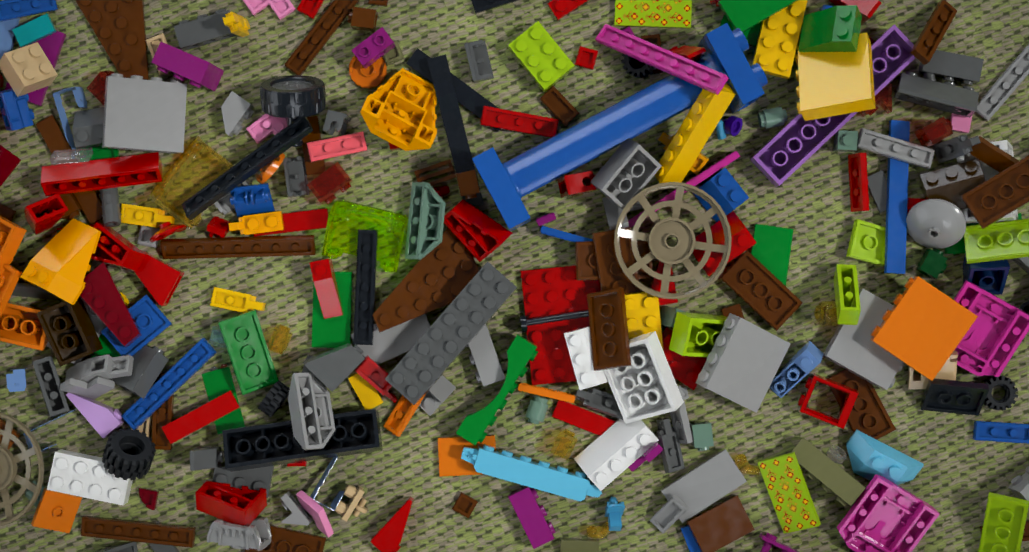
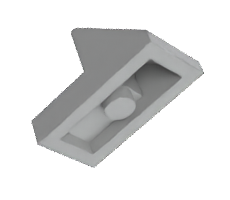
(437, 395)
(298, 515)

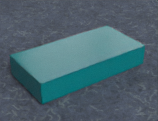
(34, 30)

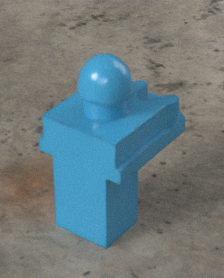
(614, 513)

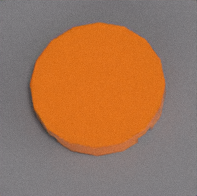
(368, 77)
(269, 169)

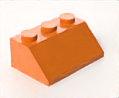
(22, 327)

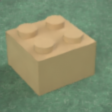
(27, 69)

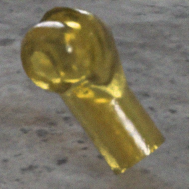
(744, 466)
(598, 531)

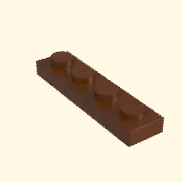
(933, 32)
(161, 417)

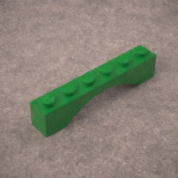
(475, 423)

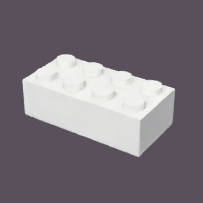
(87, 478)

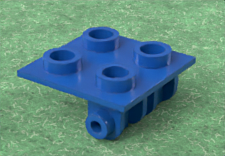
(252, 199)

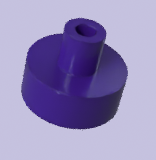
(733, 125)

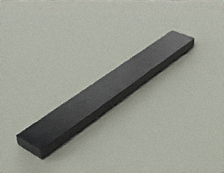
(452, 119)
(247, 167)

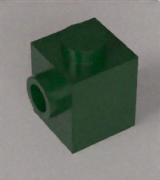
(932, 263)

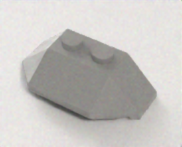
(310, 411)

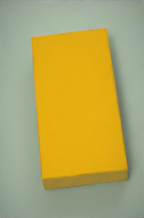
(366, 392)

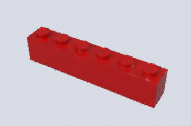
(101, 174)

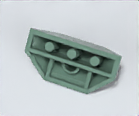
(424, 221)

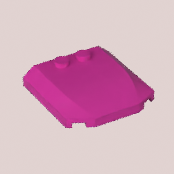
(992, 335)
(886, 519)

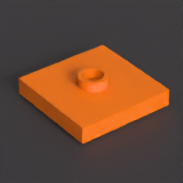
(56, 511)

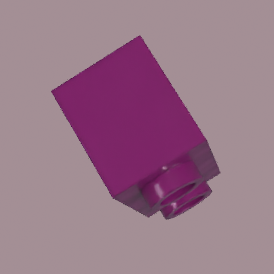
(373, 47)

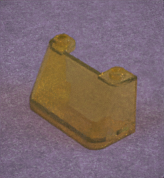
(187, 176)

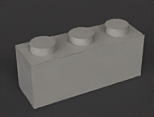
(485, 358)

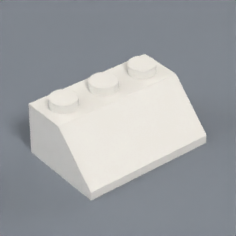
(581, 356)

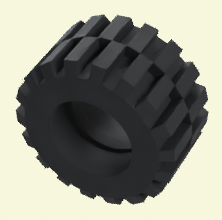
(126, 465)

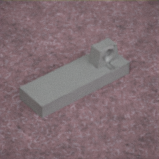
(680, 420)

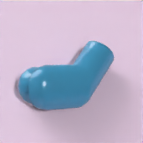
(720, 131)

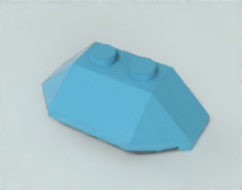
(874, 457)

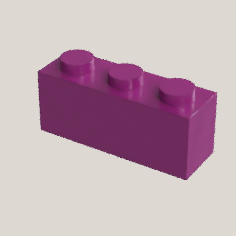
(532, 516)

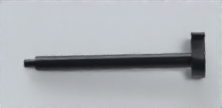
(553, 318)

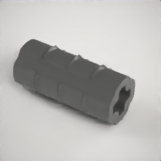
(110, 207)

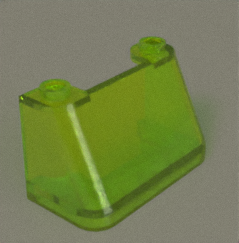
(343, 227)

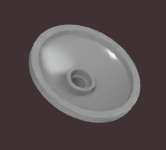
(936, 216)

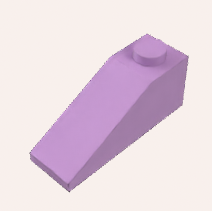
(101, 416)

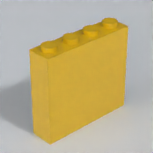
(835, 81)

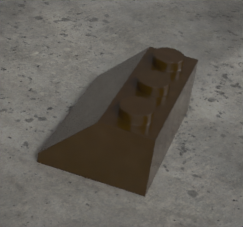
(952, 182)
(69, 331)

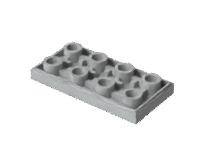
(395, 340)
(706, 484)

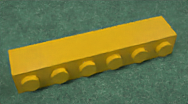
(693, 134)

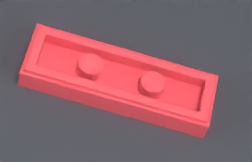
(336, 146)

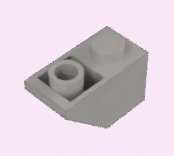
(234, 112)

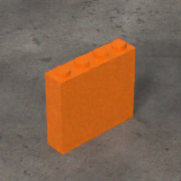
(923, 327)

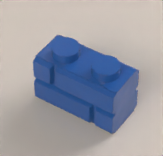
(15, 110)

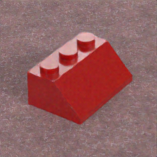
(740, 242)

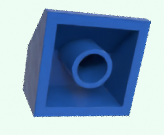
(724, 191)

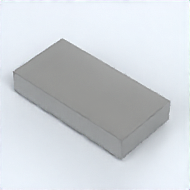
(669, 514)

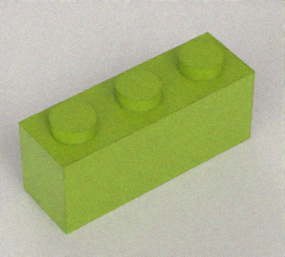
(846, 294)

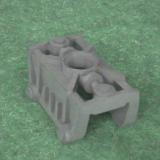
(254, 536)

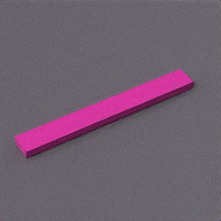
(662, 59)
(696, 180)

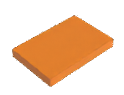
(450, 455)

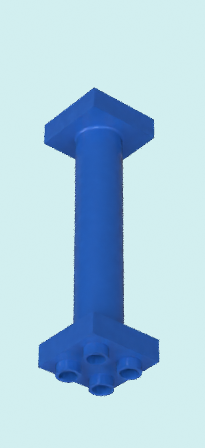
(612, 126)

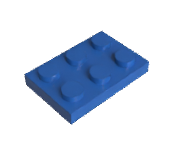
(149, 321)

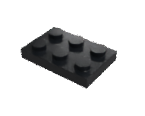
(954, 396)

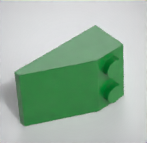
(831, 30)

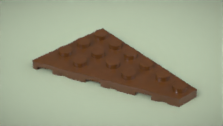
(430, 283)

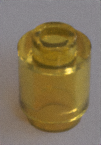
(280, 339)

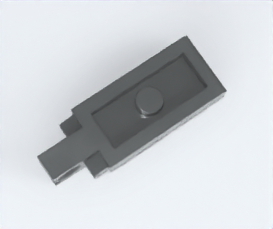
(954, 147)
(599, 401)
(669, 441)

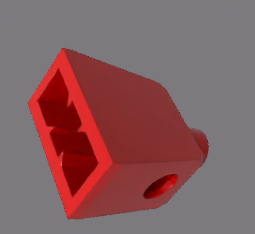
(573, 185)

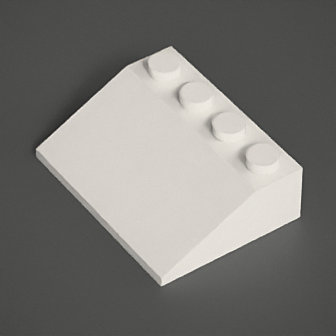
(648, 384)

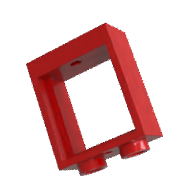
(846, 408)

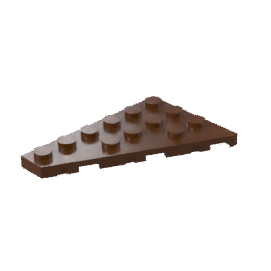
(121, 32)

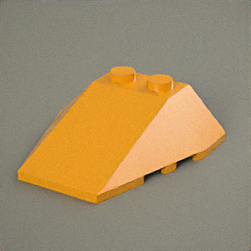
(403, 111)
(64, 261)

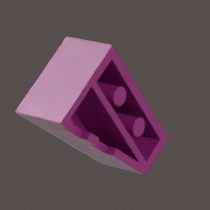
(187, 67)

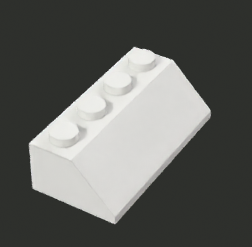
(615, 451)

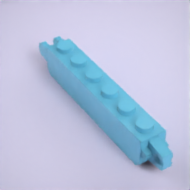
(530, 473)

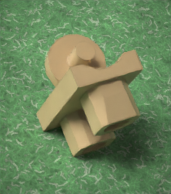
(355, 495)

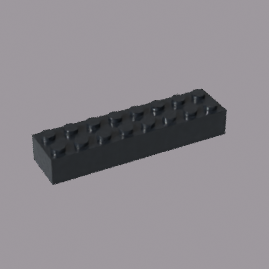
(276, 445)

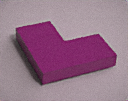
(649, 455)

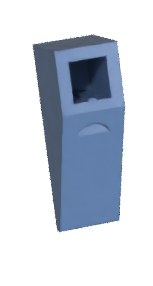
(796, 369)

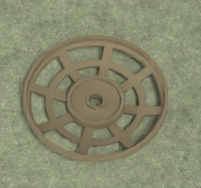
(685, 240)
(8, 469)

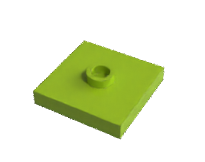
(867, 243)

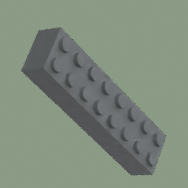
(451, 333)

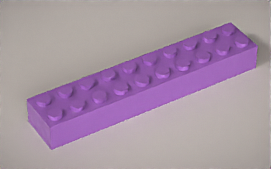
(803, 138)

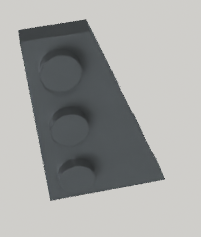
(253, 478)

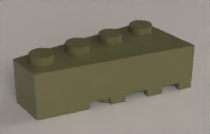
(828, 473)

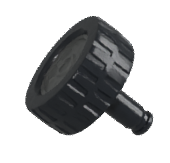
(293, 97)

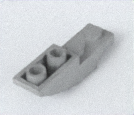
(101, 366)

